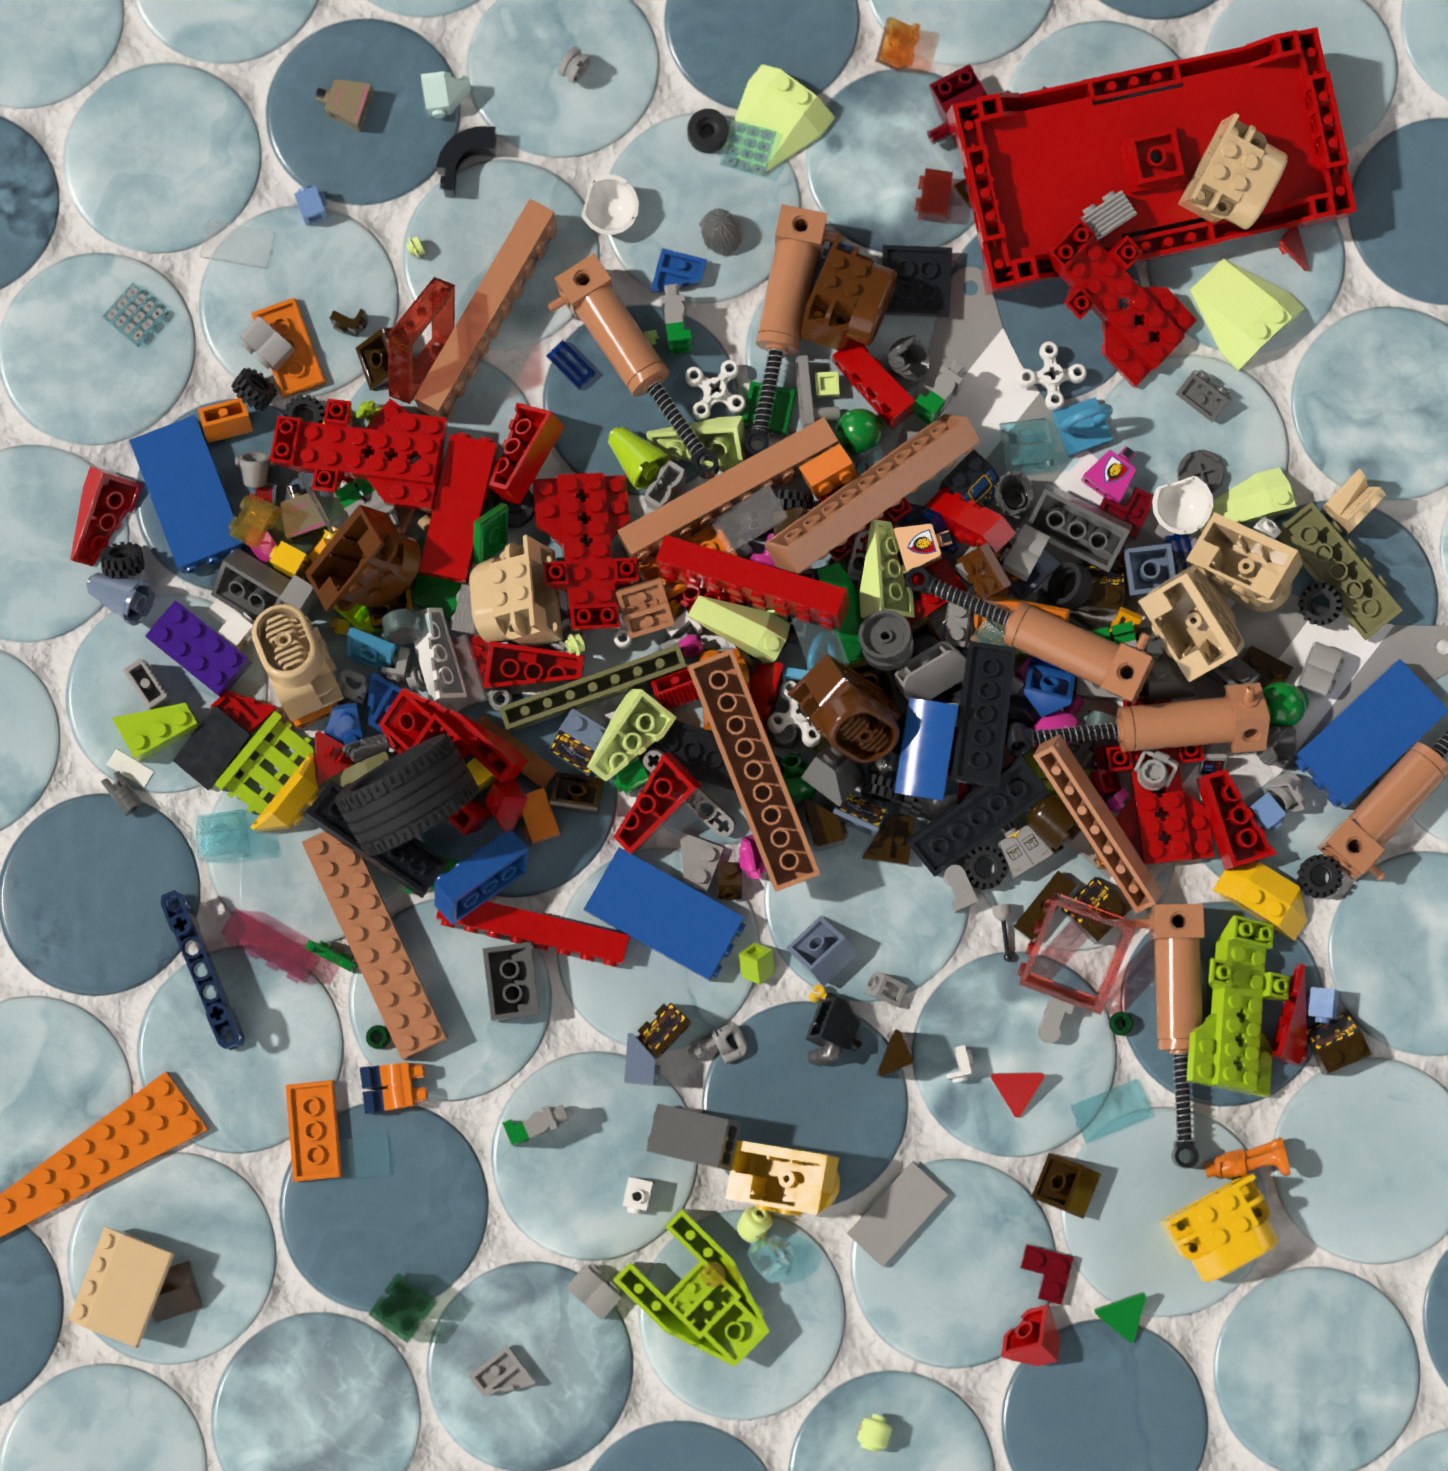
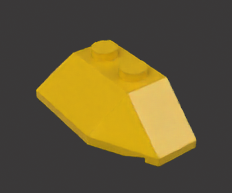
(292, 799)
(1264, 896)

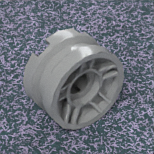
(574, 65)

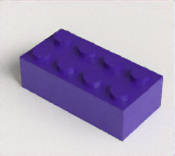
(198, 649)

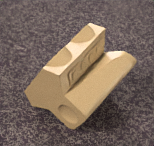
(1353, 502)

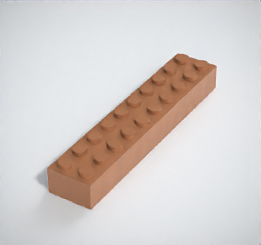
(487, 310)
(872, 493)
(705, 502)
(753, 770)
(376, 945)

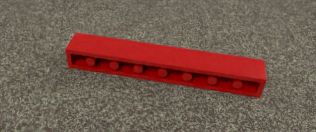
(545, 932)

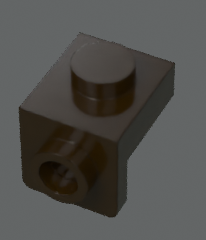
(345, 324)
(729, 880)

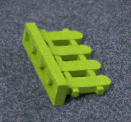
(268, 751)

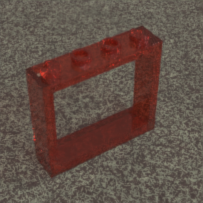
(433, 304)
(1060, 991)

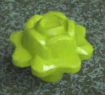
(368, 410)

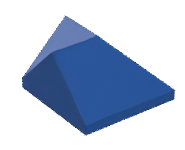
(1048, 688)

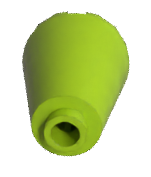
(637, 457)

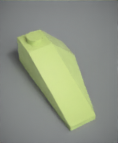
(883, 576)

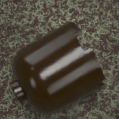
(1052, 822)

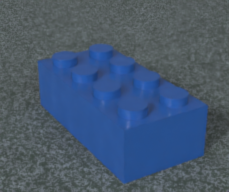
(480, 876)

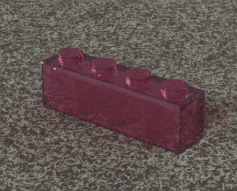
(270, 945)

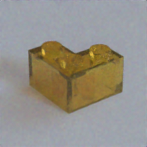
(254, 520)

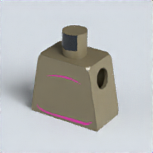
(346, 102)
(300, 516)

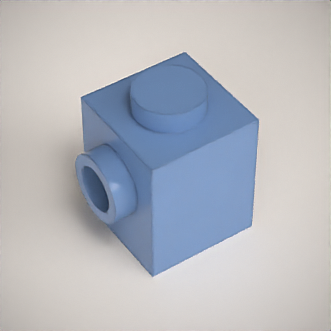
(311, 204)
(1267, 812)
(1323, 1004)

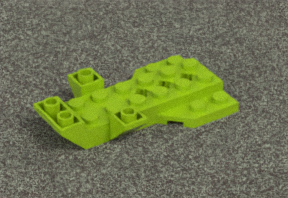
(1229, 1045)

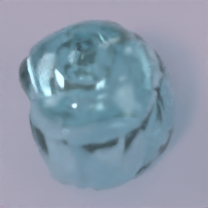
(772, 1257)

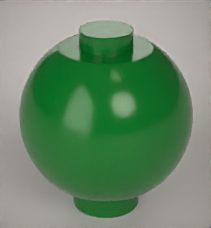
(859, 430)
(1285, 703)
(792, 770)

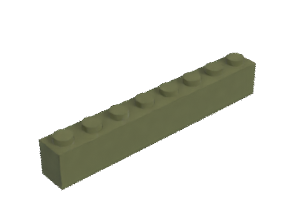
(591, 689)

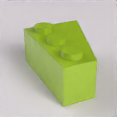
(155, 728)

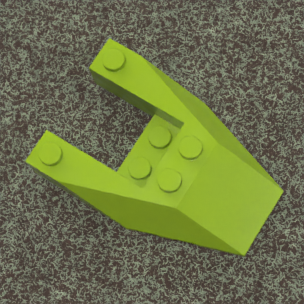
(713, 1319)

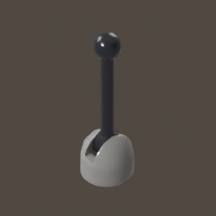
(1002, 913)

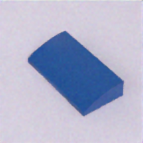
(926, 749)

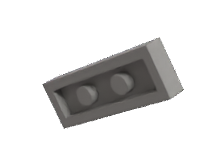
(806, 411)

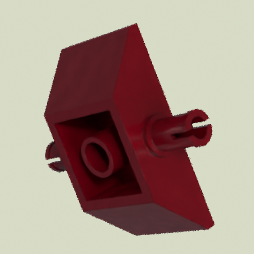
(952, 89)

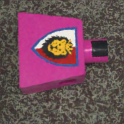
(1111, 474)

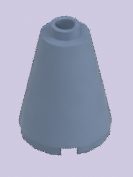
(124, 597)

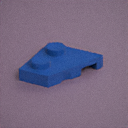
(677, 269)
(380, 698)
(344, 724)

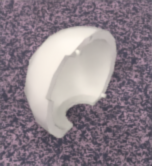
(610, 205)
(1183, 505)

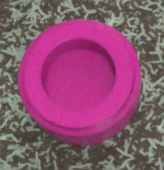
(691, 645)

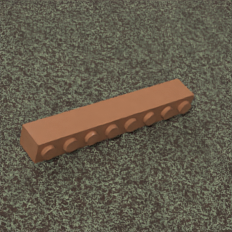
(1097, 823)

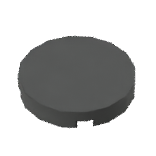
(1204, 466)

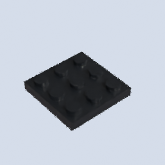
(922, 280)

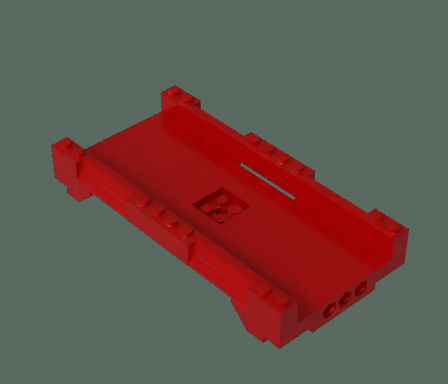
(1059, 149)

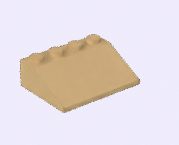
(121, 1286)

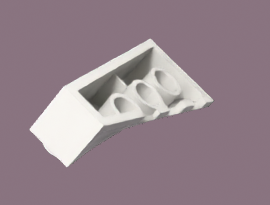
(438, 659)

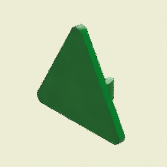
(1123, 1315)

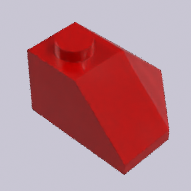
(506, 803)
(1034, 1339)

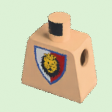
(920, 545)

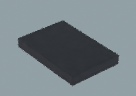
(212, 747)

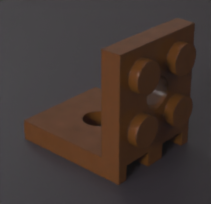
(986, 571)

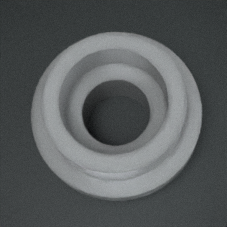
(415, 679)
(499, 692)

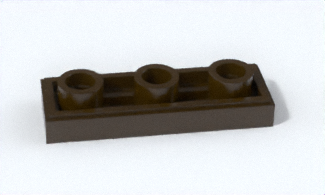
(1028, 920)

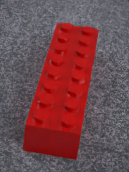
(752, 583)

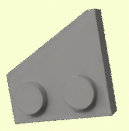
(698, 861)
(501, 1374)

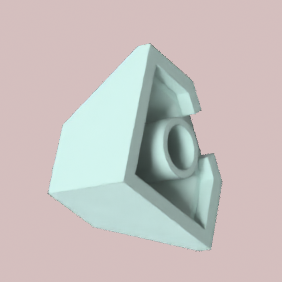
(443, 93)

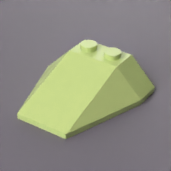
(786, 106)
(1242, 310)

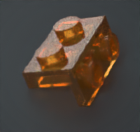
(897, 44)

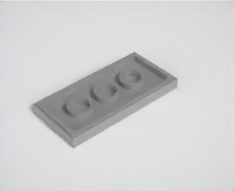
(897, 1214)

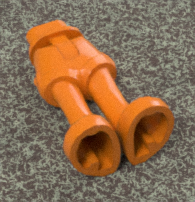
(1241, 1162)

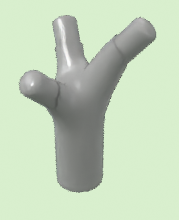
(675, 641)

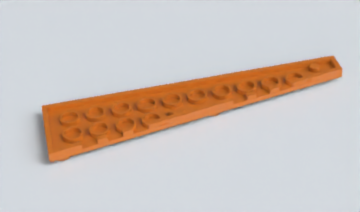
(123, 1139)

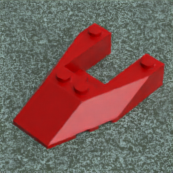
(417, 718)

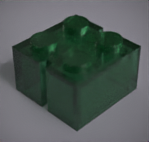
(403, 1307)

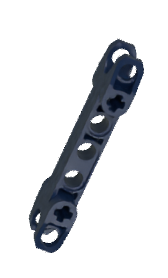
(176, 920)

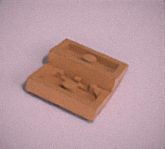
(645, 607)

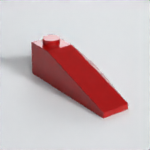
(765, 689)
(1291, 1030)

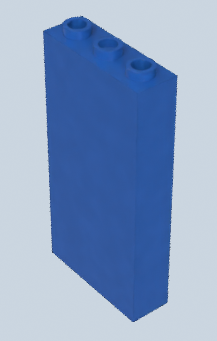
(187, 493)
(1370, 734)
(665, 914)

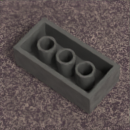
(1079, 527)

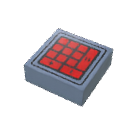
(268, 492)

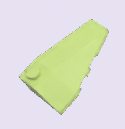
(721, 435)
(1258, 496)
(748, 628)
(632, 729)

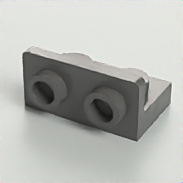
(1204, 395)
(1234, 673)

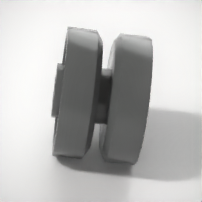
(886, 640)

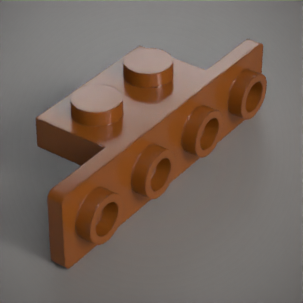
(536, 768)

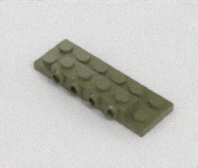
(1334, 561)

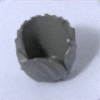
(721, 231)
(909, 359)
(1014, 493)
(1279, 745)

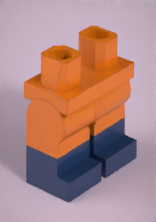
(399, 1084)

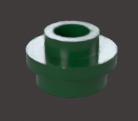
(1128, 1023)
(371, 1033)

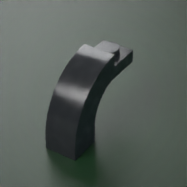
(462, 146)

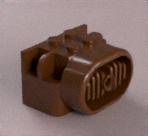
(848, 299)
(364, 563)
(848, 710)

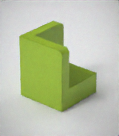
(757, 963)

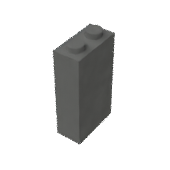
(693, 1137)

